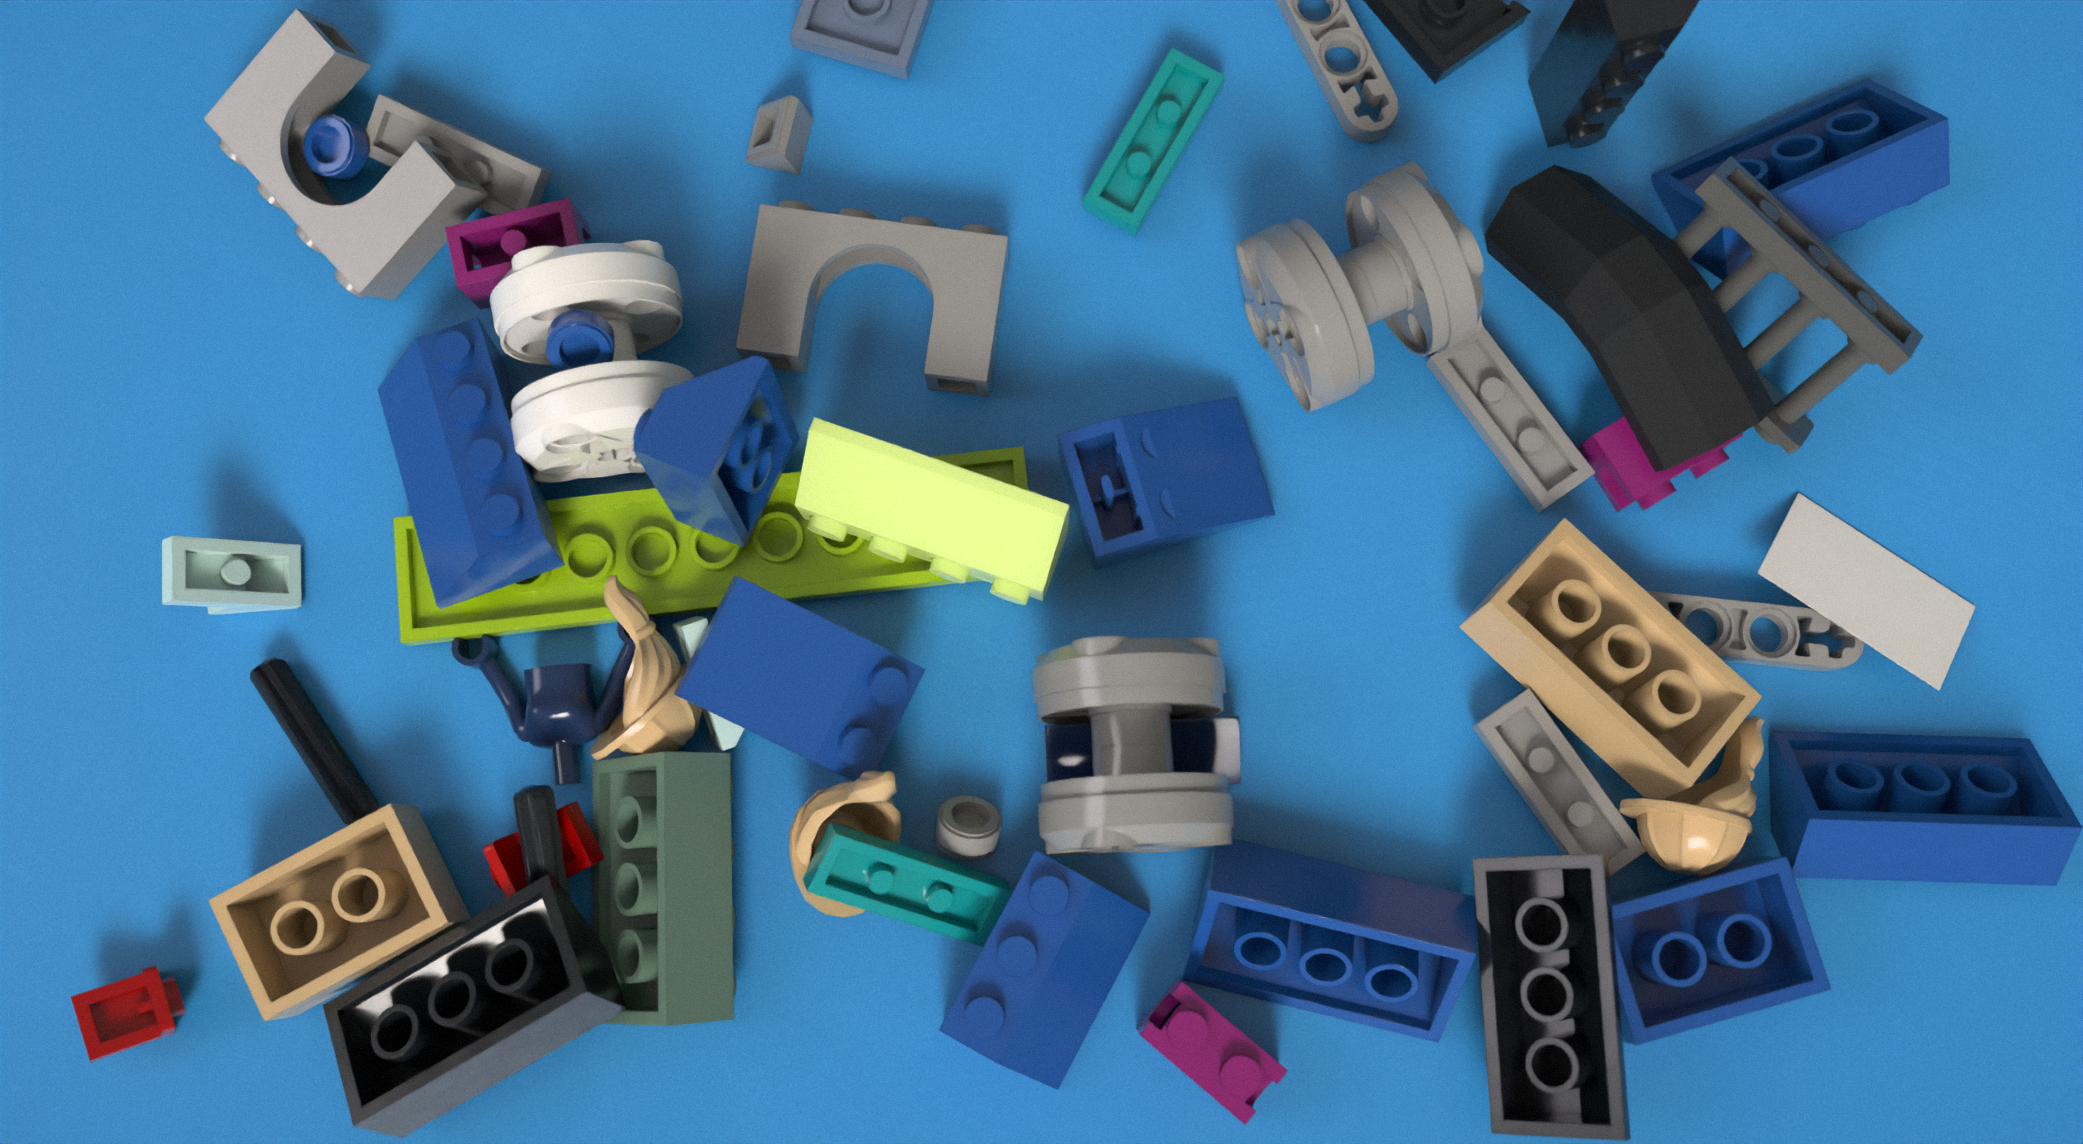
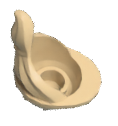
(651, 714)
(857, 805)
(1708, 821)

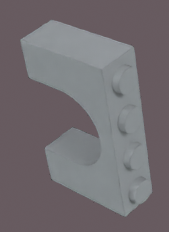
(262, 126)
(806, 250)

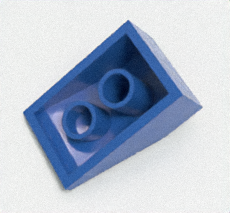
(799, 680)

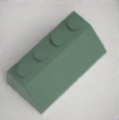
(666, 884)

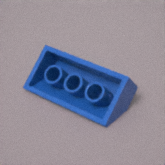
(1825, 163)
(465, 484)
(1917, 808)
(1331, 939)

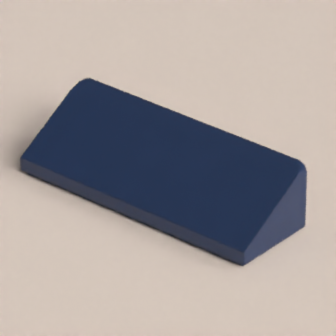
(1197, 747)

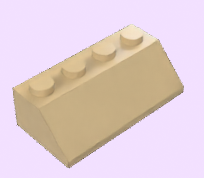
(1611, 663)

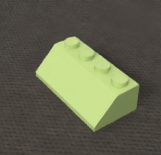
(930, 512)

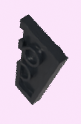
(1447, 32)

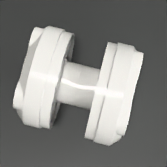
(587, 415)

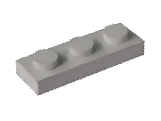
(506, 177)
(1510, 419)
(1556, 782)

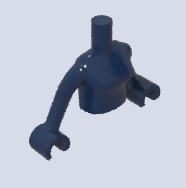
(559, 702)

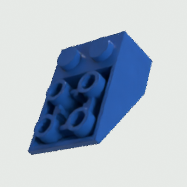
(1162, 478)

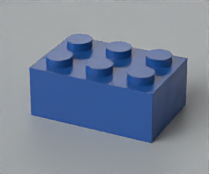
(1713, 949)

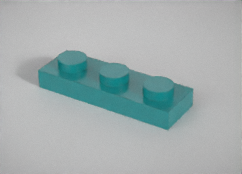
(1153, 142)
(906, 884)

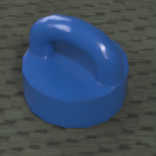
(336, 147)
(579, 340)

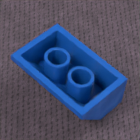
(718, 447)
(1044, 971)

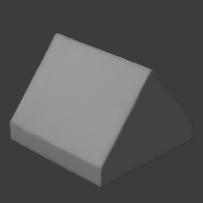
(780, 135)

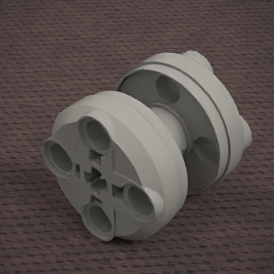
(1404, 266)
(1129, 697)

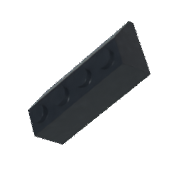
(1600, 63)
(1551, 997)
(470, 1009)

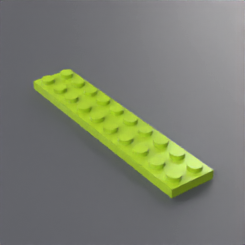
(667, 562)

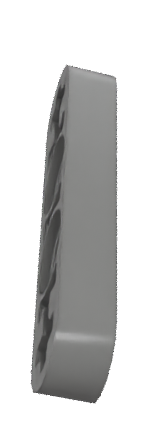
(1343, 30)
(1734, 639)

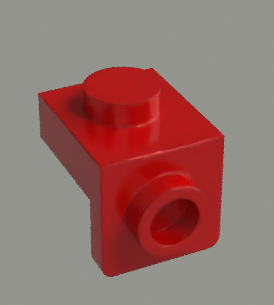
(578, 848)
(127, 1013)

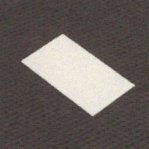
(1867, 591)

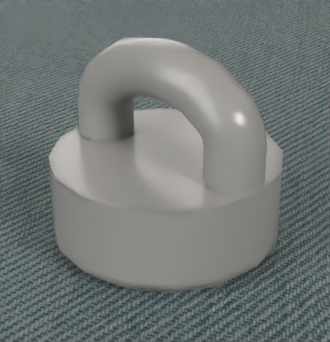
(967, 828)

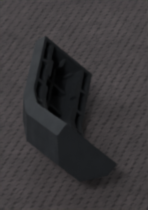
(1634, 311)

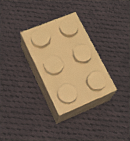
(339, 911)

